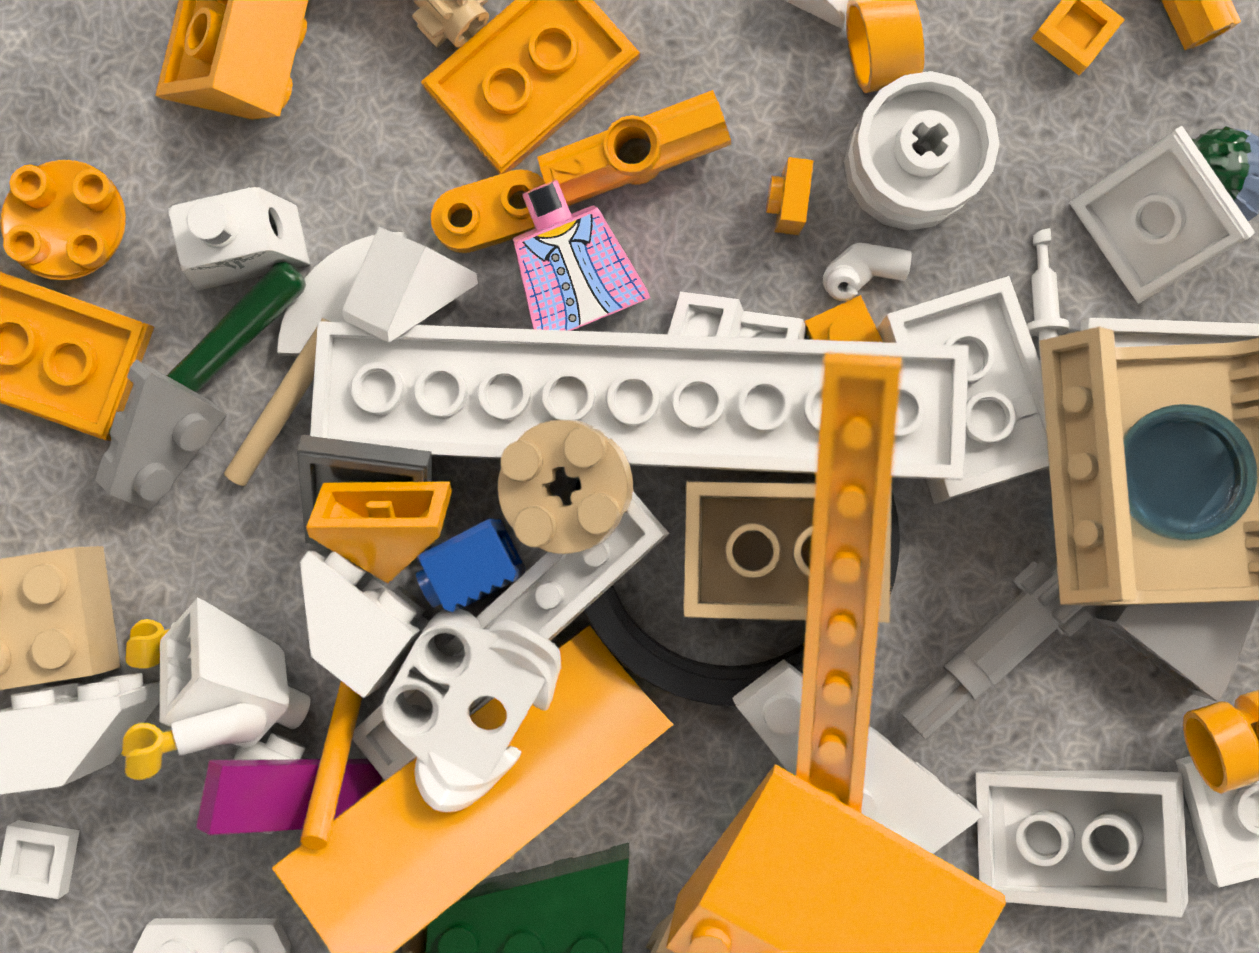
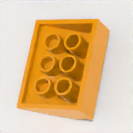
(825, 879)

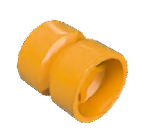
(1225, 742)

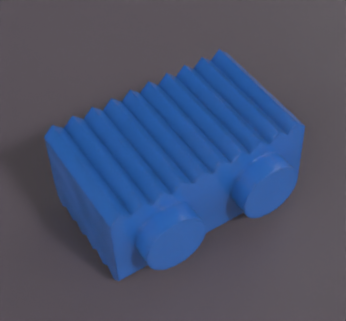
(469, 566)

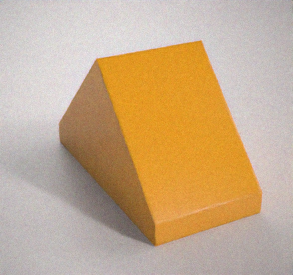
(379, 522)

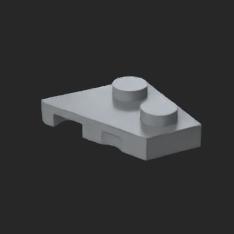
(155, 437)

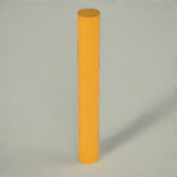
(331, 769)

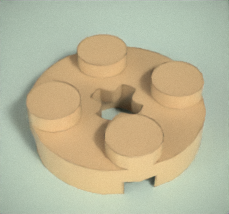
(532, 465)

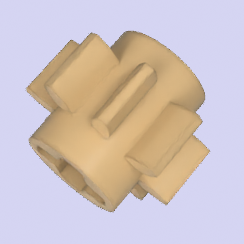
(450, 19)

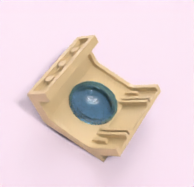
(1153, 469)

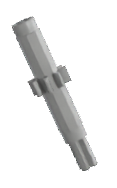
(997, 648)

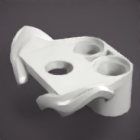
(453, 754)

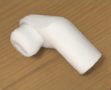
(860, 264)

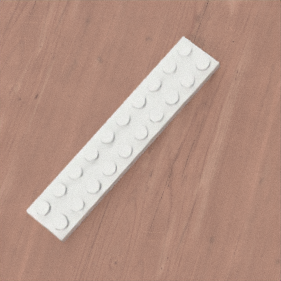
(652, 394)

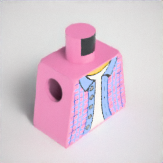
(572, 264)

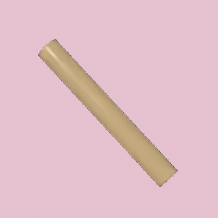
(274, 415)

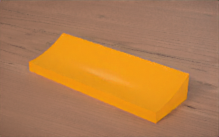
(402, 863)

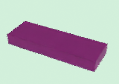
(272, 793)

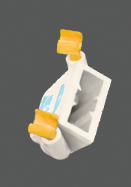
(215, 687)

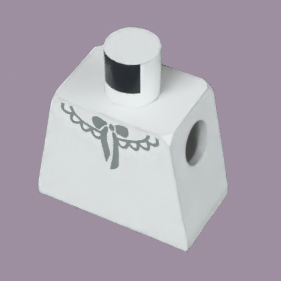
(232, 236)

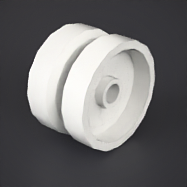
(943, 123)

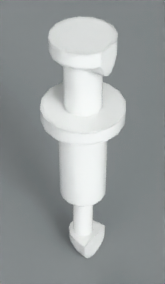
(1045, 294)

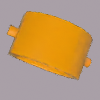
(884, 41)

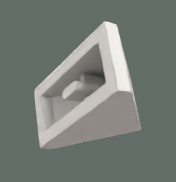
(402, 286)

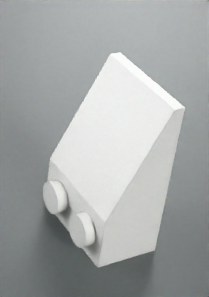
(1085, 839)

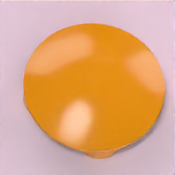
(62, 219)

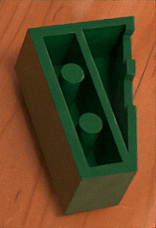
(545, 909)

